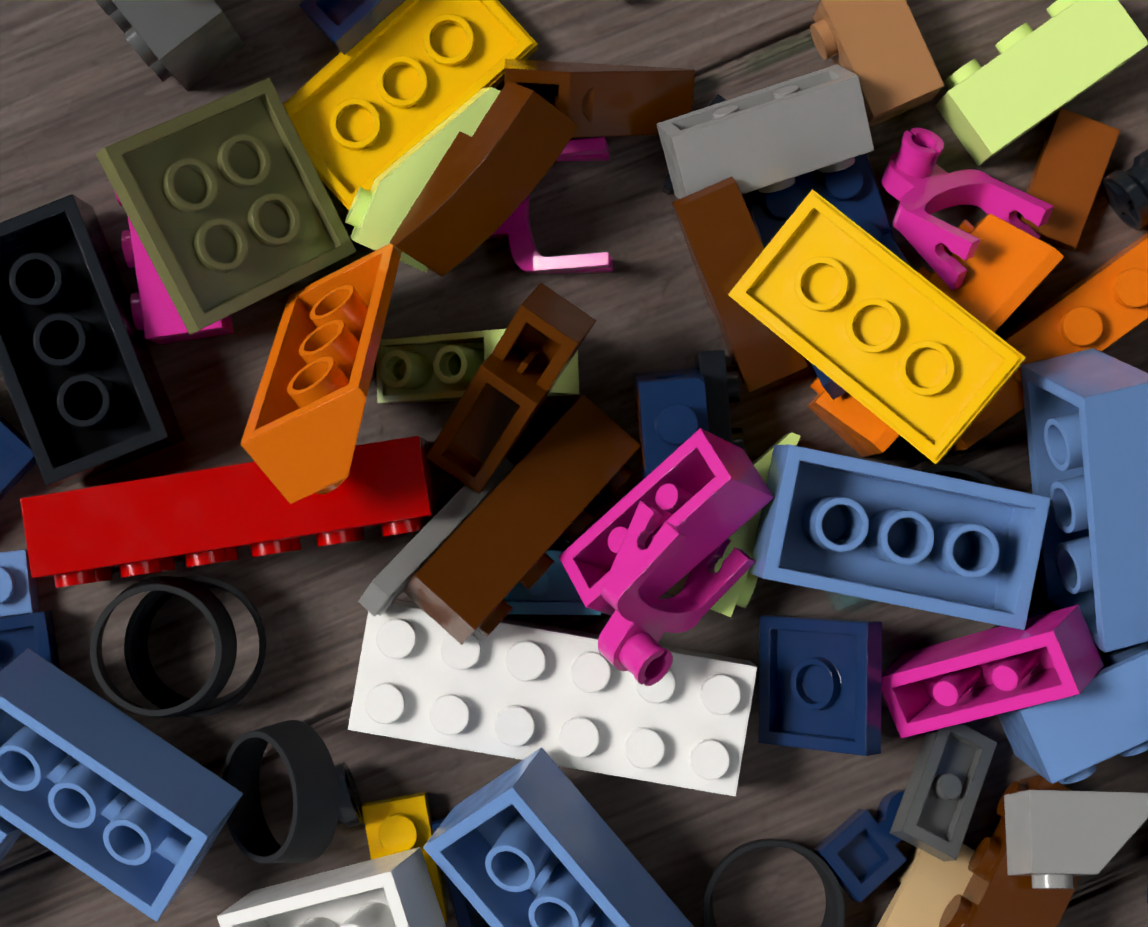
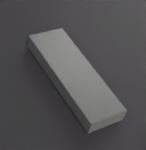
(398, 573)

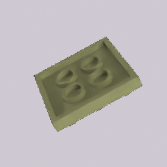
(226, 203)

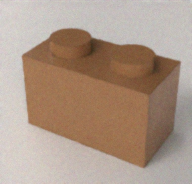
(882, 48)

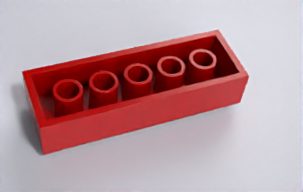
(222, 508)

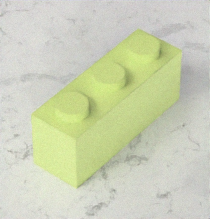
(1037, 73)

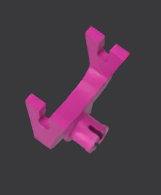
(927, 188)
(519, 233)
(640, 621)

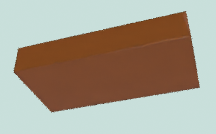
(1070, 174)

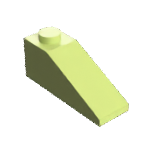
(382, 209)

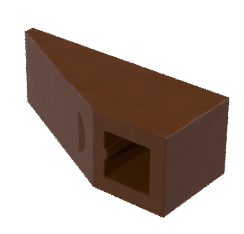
(608, 96)

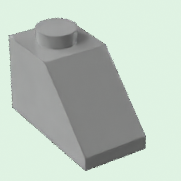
(1068, 832)

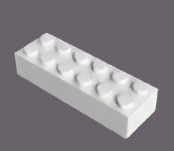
(554, 692)

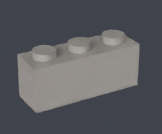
(770, 134)

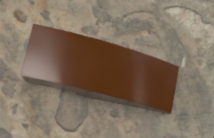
(484, 178)
(722, 249)
(510, 387)

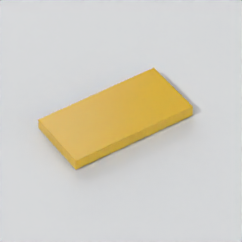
(401, 86)
(876, 327)

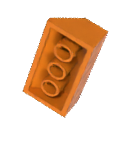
(996, 283)
(321, 377)

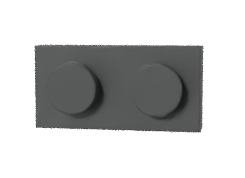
(943, 790)

